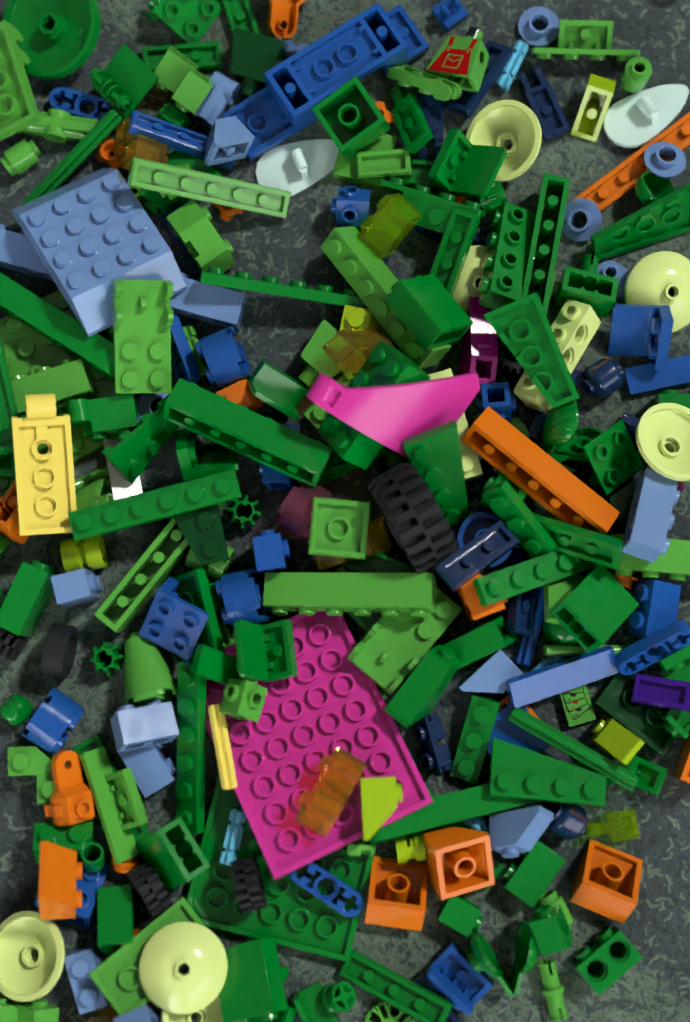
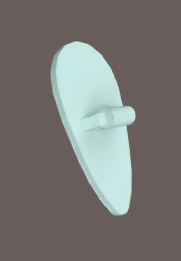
(644, 114)
(297, 164)

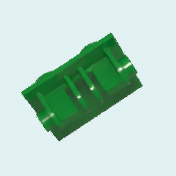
(124, 81)
(612, 458)

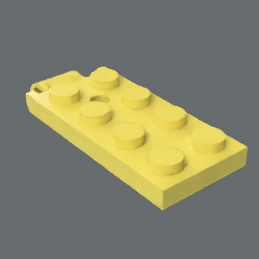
(43, 481)

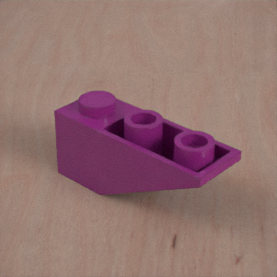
(479, 344)

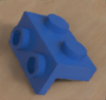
(458, 979)

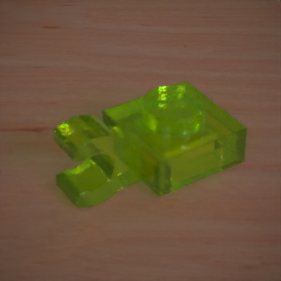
(618, 825)

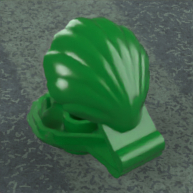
(560, 431)
(526, 955)

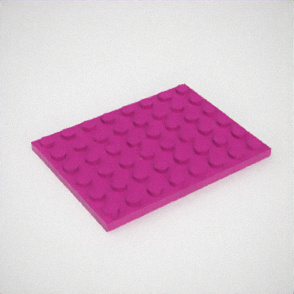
(300, 724)

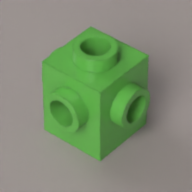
(243, 699)

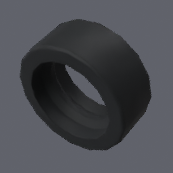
(59, 650)

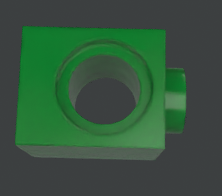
(460, 915)
(550, 930)

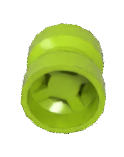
(410, 848)

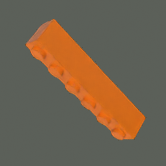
(538, 473)

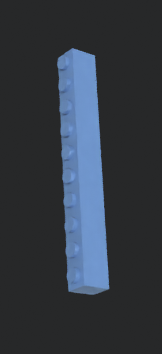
(198, 301)

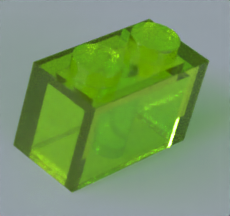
(388, 225)

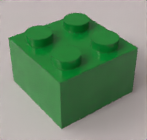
(351, 118)

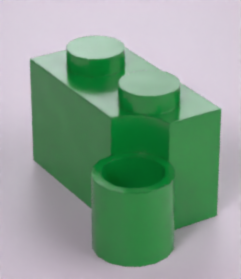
(105, 415)
(76, 837)

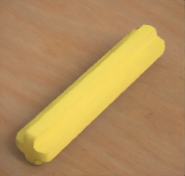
(222, 747)

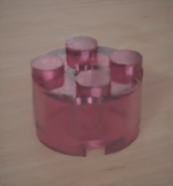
(297, 509)

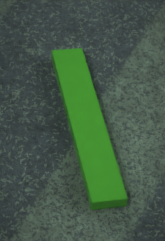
(208, 187)

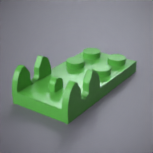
(17, 101)
(142, 335)
(400, 642)
(119, 973)

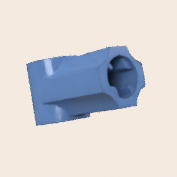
(217, 100)

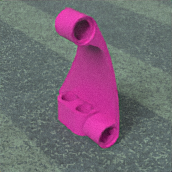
(399, 410)

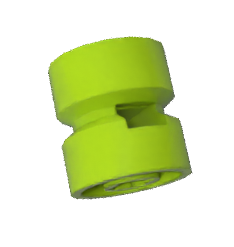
(83, 554)

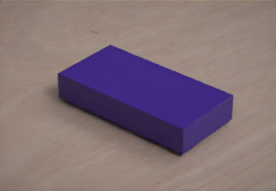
(661, 692)

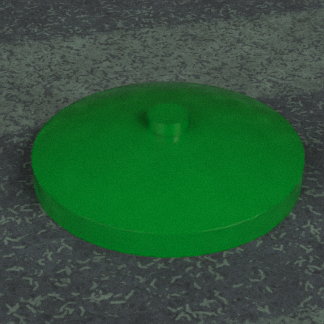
(55, 34)

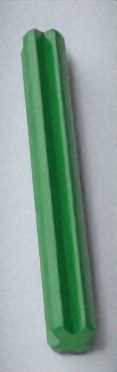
(76, 155)
(573, 748)

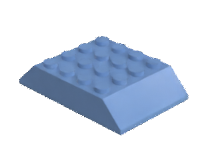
(92, 236)

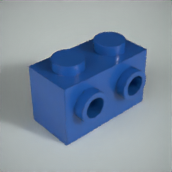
(271, 552)
(656, 606)

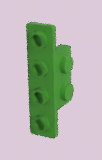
(586, 38)
(116, 803)

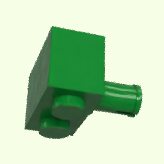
(587, 287)

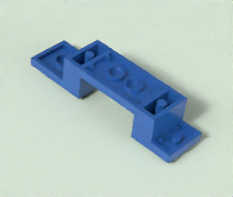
(309, 76)

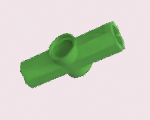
(60, 126)

